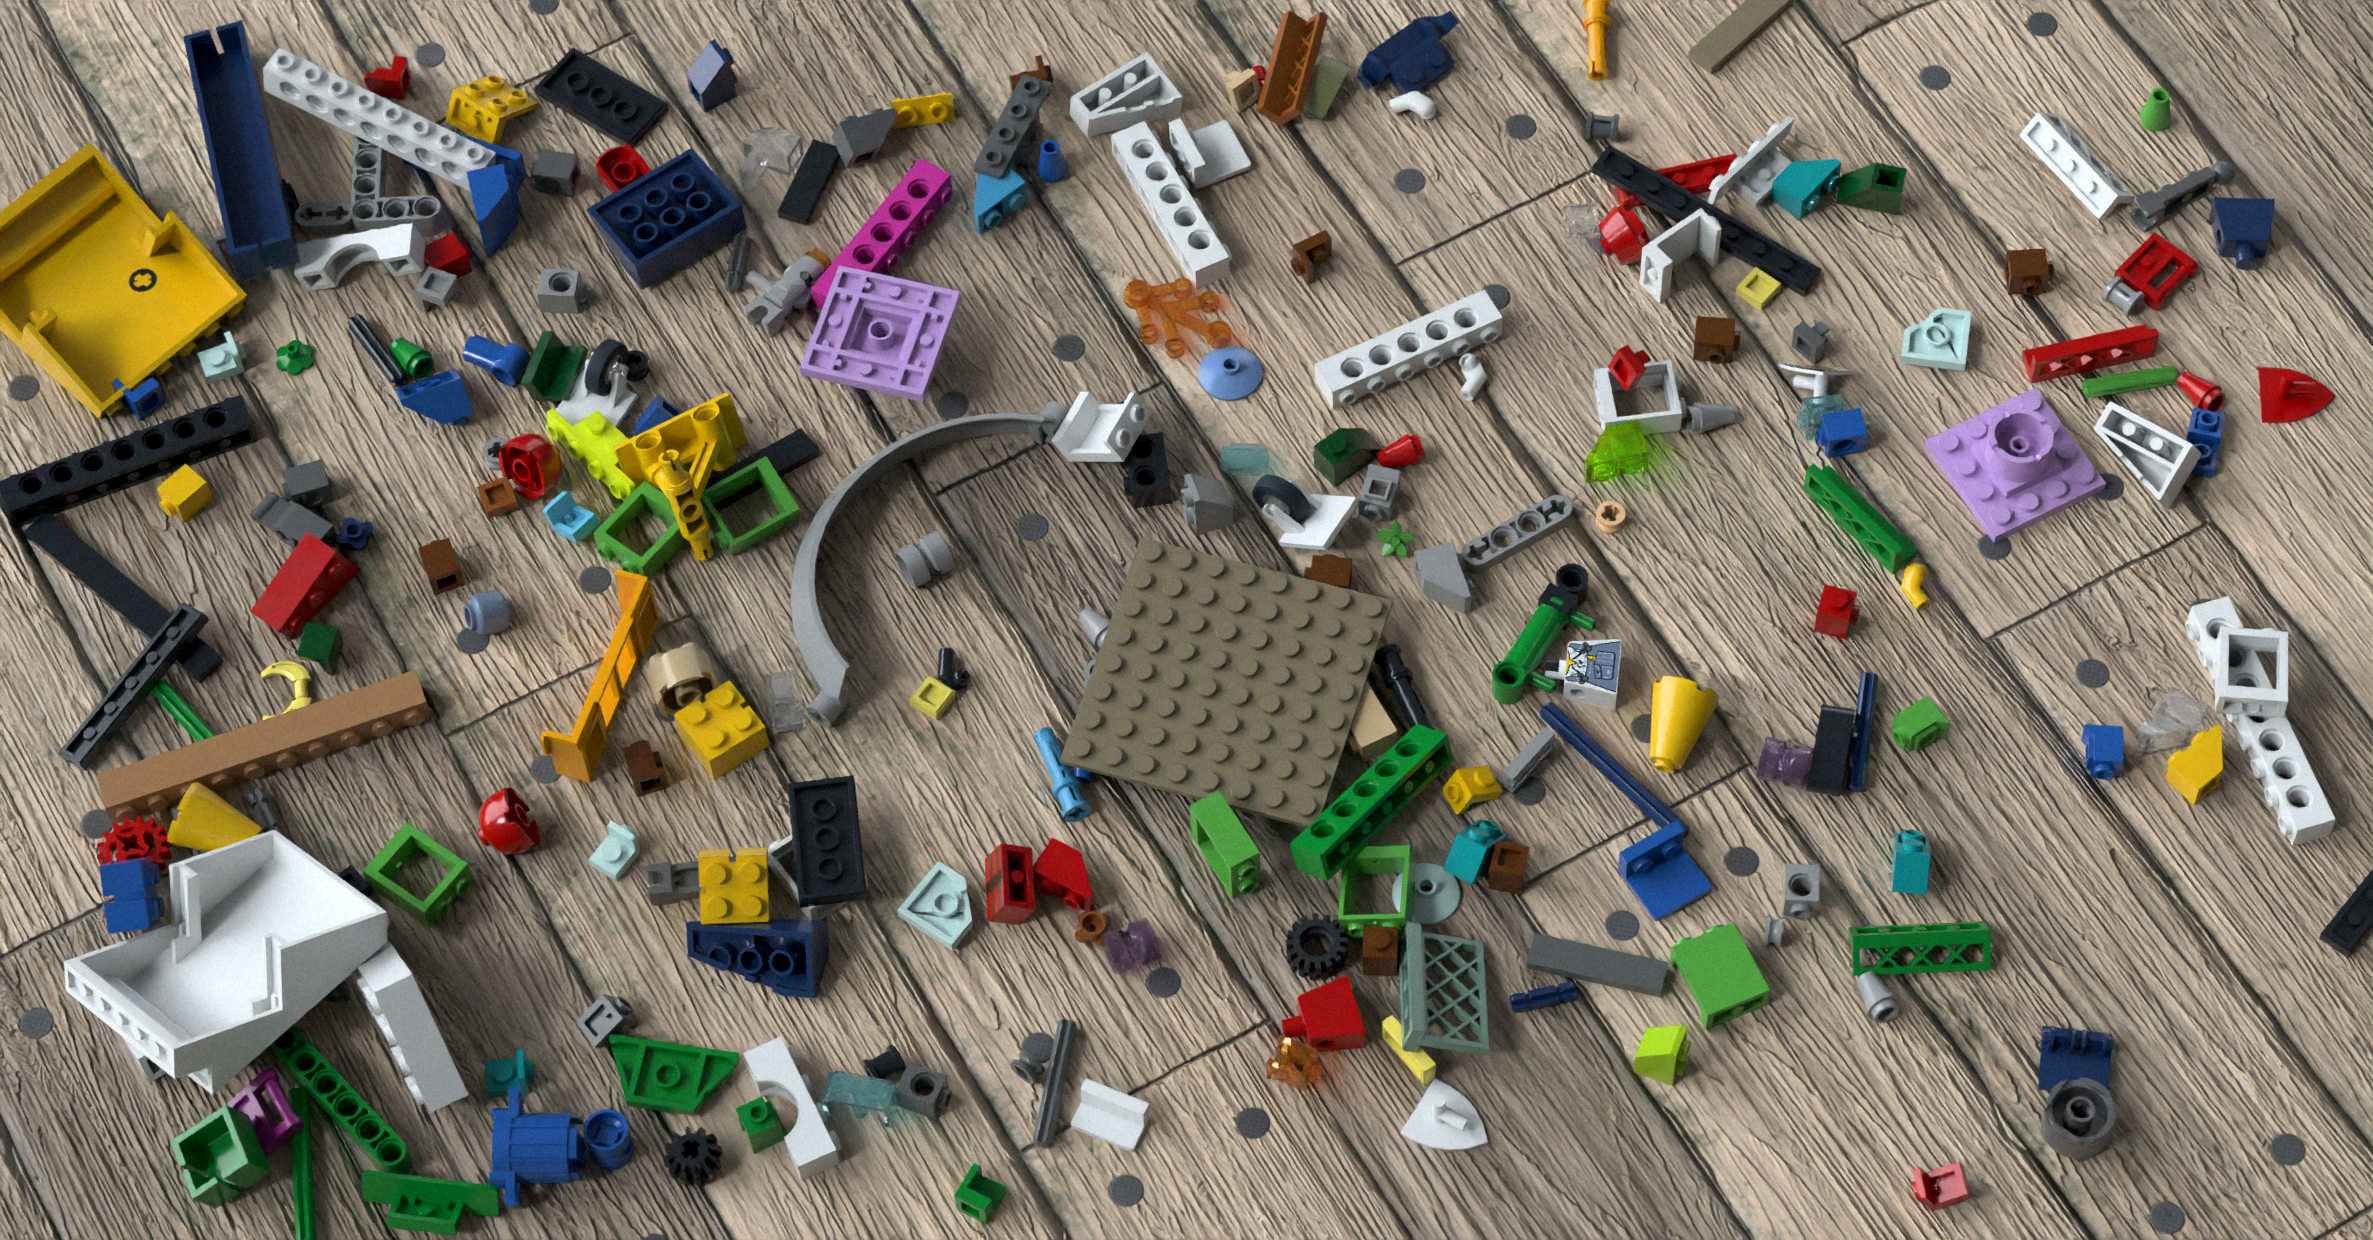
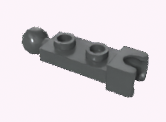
(2170, 198)
(676, 880)

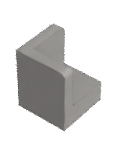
(437, 288)

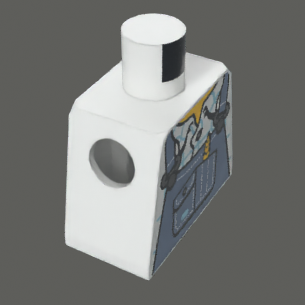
(1589, 672)

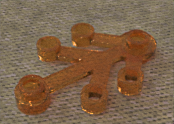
(1175, 312)

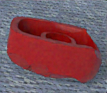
(620, 167)

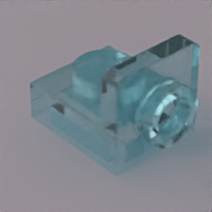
(1812, 412)

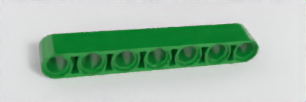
(340, 1101)

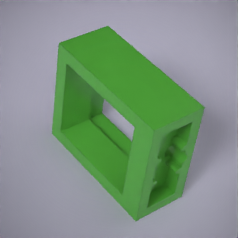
(775, 488)
(656, 503)
(1225, 844)
(396, 854)
(1377, 861)

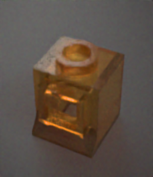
(1297, 1053)

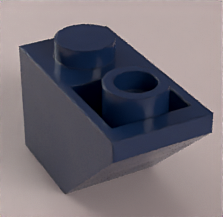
(711, 77)

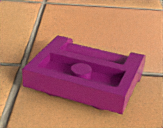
(251, 1102)

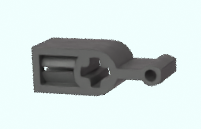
(292, 521)

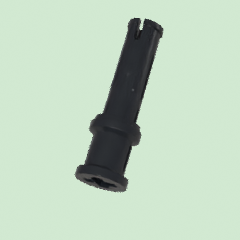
(1399, 680)

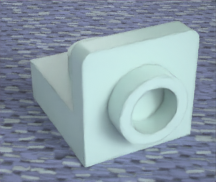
(223, 360)
(616, 851)

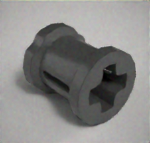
(1602, 126)

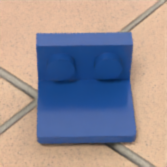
(1662, 872)

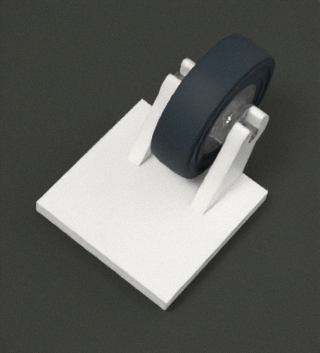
(601, 386)
(1305, 518)

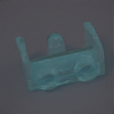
(861, 1093)

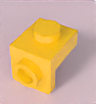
(1470, 786)

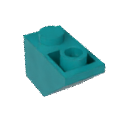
(1804, 184)
(1474, 850)
(1910, 862)

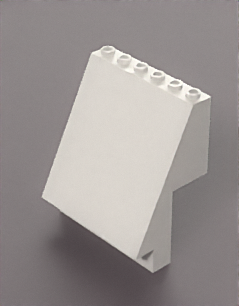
(246, 956)

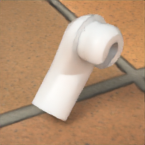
(1416, 102)
(1474, 375)

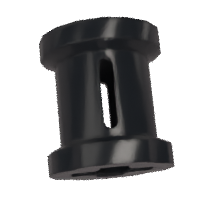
(884, 1064)

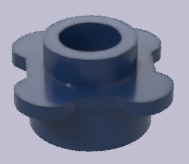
(357, 541)

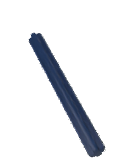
(1610, 767)

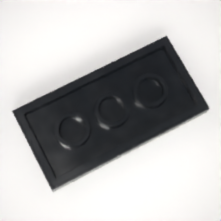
(601, 98)
(827, 841)

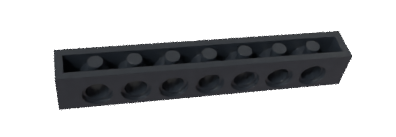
(119, 474)

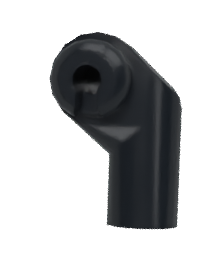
(948, 673)

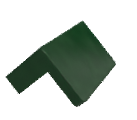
(553, 368)

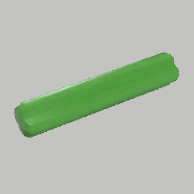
(2129, 381)

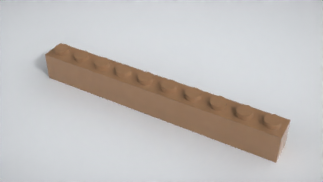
(264, 746)

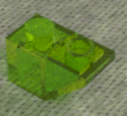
(1617, 452)

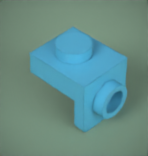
(569, 518)

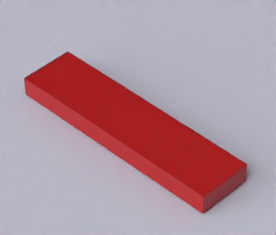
(1693, 176)

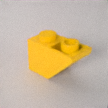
(2198, 767)

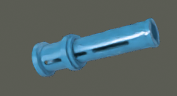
(1065, 786)

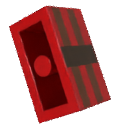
(1009, 884)

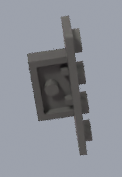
(1015, 130)

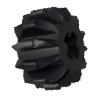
(691, 1167)

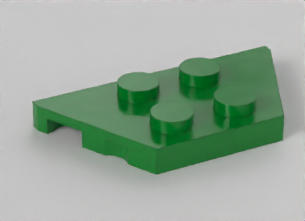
(669, 1074)

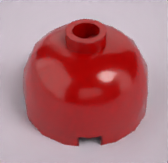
(532, 464)
(506, 824)

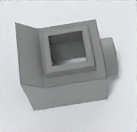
(1379, 493)

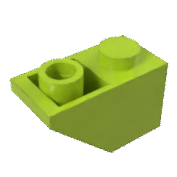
(1663, 1053)

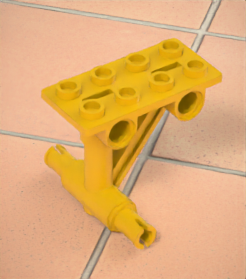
(691, 443)

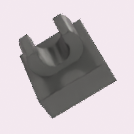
(1810, 341)

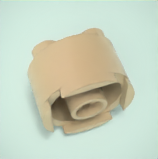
(680, 677)

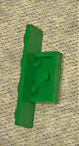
(428, 1202)

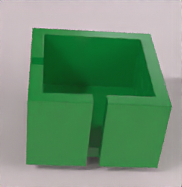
(225, 1151)

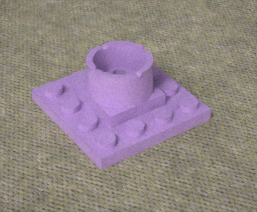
(880, 333)
(2014, 465)

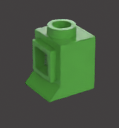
(1919, 725)

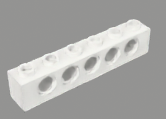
(1144, 163)
(1416, 336)

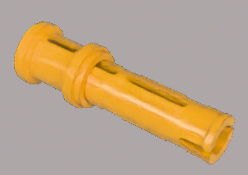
(1597, 24)

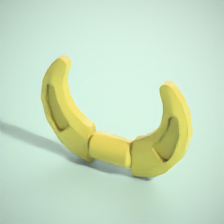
(297, 675)

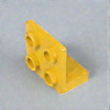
(484, 107)

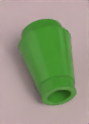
(2156, 111)

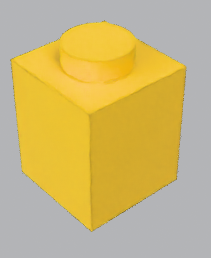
(184, 494)

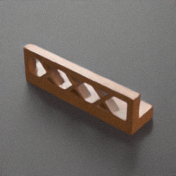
(1291, 67)

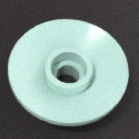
(1430, 906)

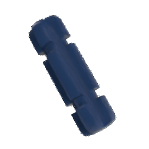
(1543, 997)

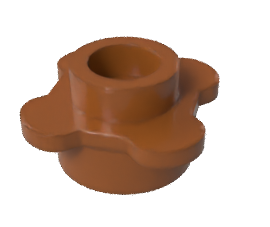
(1090, 919)

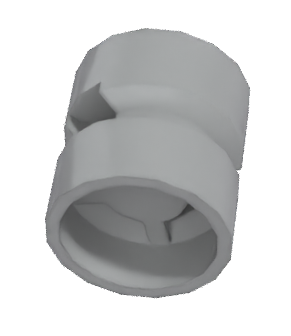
(927, 558)

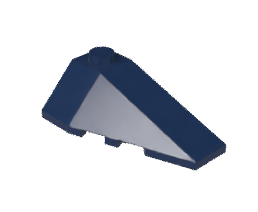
(776, 953)

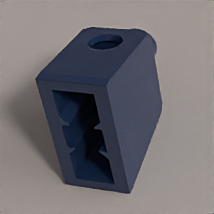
(2242, 228)

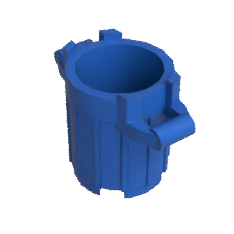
(533, 1148)

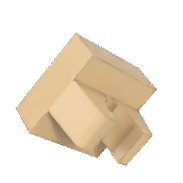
(1242, 88)

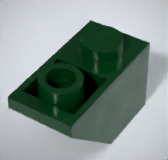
(1873, 188)

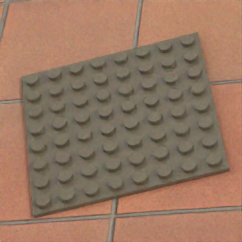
(1227, 682)

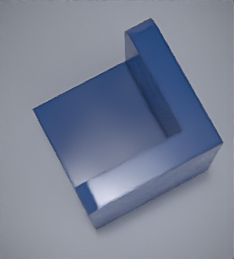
(143, 399)
(657, 413)

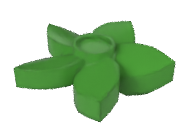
(1394, 540)

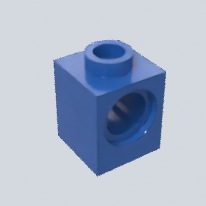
(1842, 433)

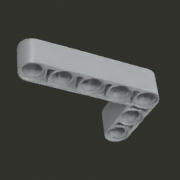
(375, 211)

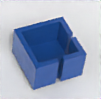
(135, 894)

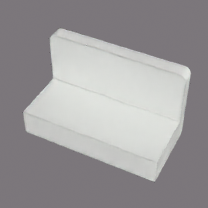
(1111, 1115)

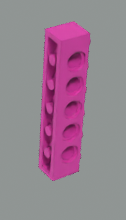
(913, 199)

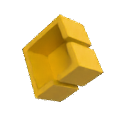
(721, 730)
(734, 889)

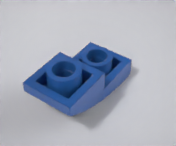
(2205, 435)

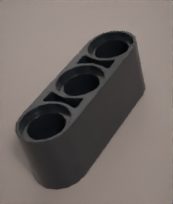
(1830, 750)

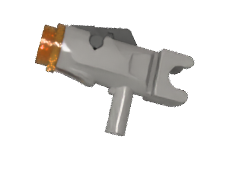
(787, 293)

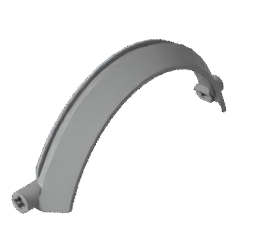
(817, 649)

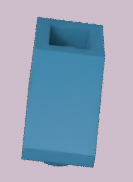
(997, 198)

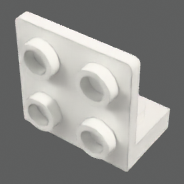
(1208, 152)

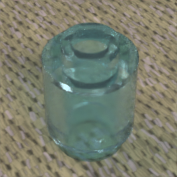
(1244, 459)

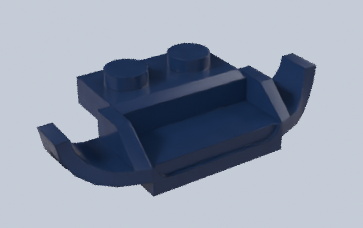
(1411, 55)

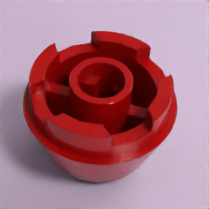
(1623, 234)

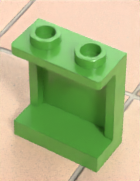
(1720, 974)

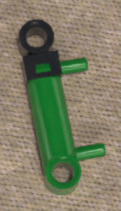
(1555, 612)

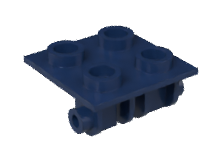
(2073, 1056)

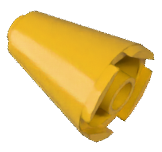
(1677, 720)
(209, 821)

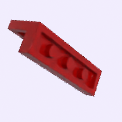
(2090, 353)

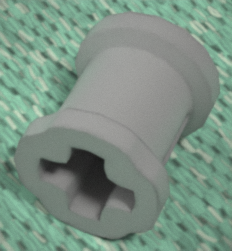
(2123, 296)

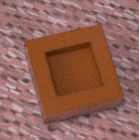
(497, 497)

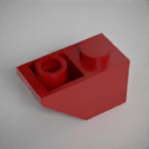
(1063, 873)

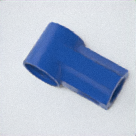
(503, 362)

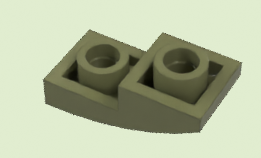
(1324, 87)

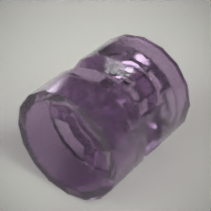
(1784, 763)
(1131, 946)

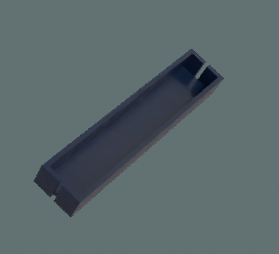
(241, 151)

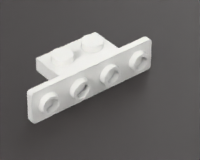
(1753, 174)

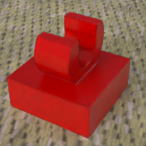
(1628, 366)

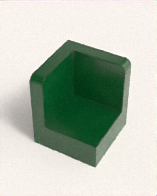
(322, 645)

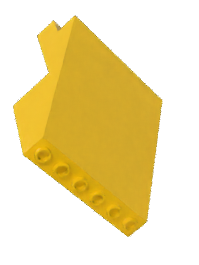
(69, 291)

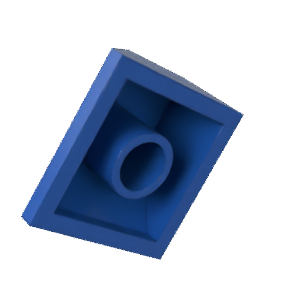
(438, 398)

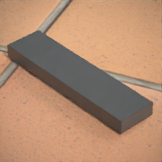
(1597, 965)

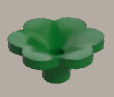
(294, 357)

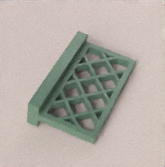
(1415, 995)

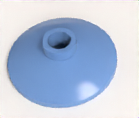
(1230, 383)

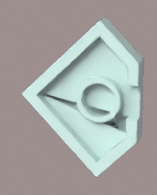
(1938, 340)
(939, 906)

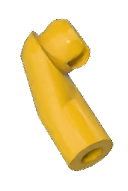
(1911, 585)

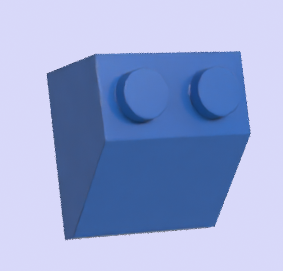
(494, 205)

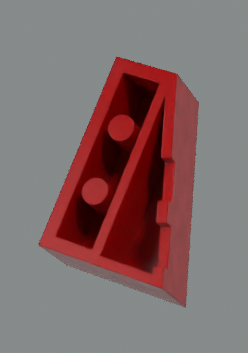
(303, 586)

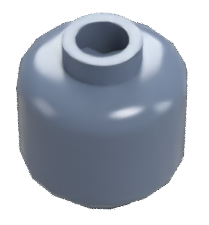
(488, 612)

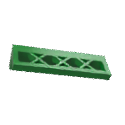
(1858, 518)
(1920, 935)

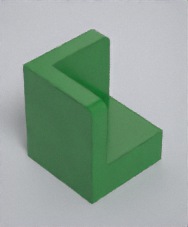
(979, 1195)

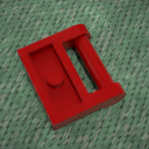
(2149, 263)

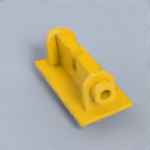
(923, 110)

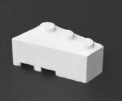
(1125, 98)
(2150, 452)

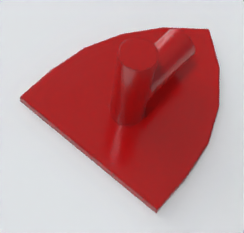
(2290, 395)

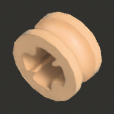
(1607, 526)

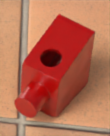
(1328, 1018)

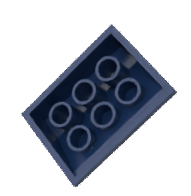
(668, 218)

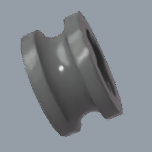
(1027, 1067)

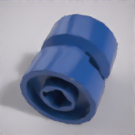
(608, 1139)

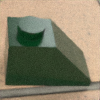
(1344, 453)

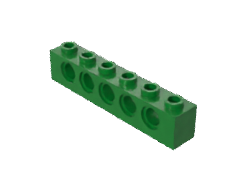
(1371, 802)

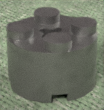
(2061, 1121)

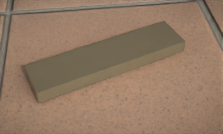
(1735, 32)

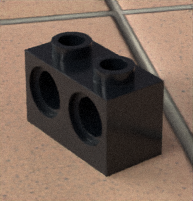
(1147, 470)

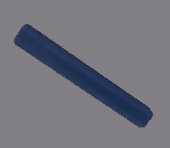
(1862, 732)

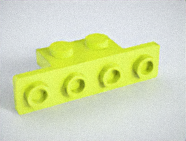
(593, 444)

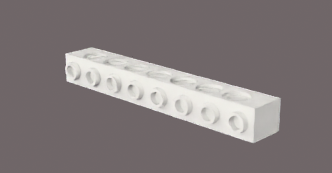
(374, 118)
(2299, 824)

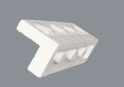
(2076, 164)

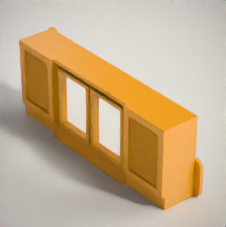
(581, 752)

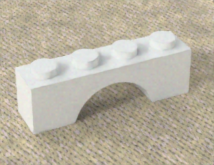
(328, 259)
(776, 1074)

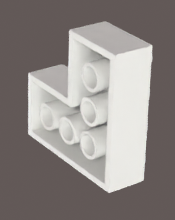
(407, 1022)

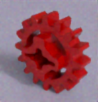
(135, 841)

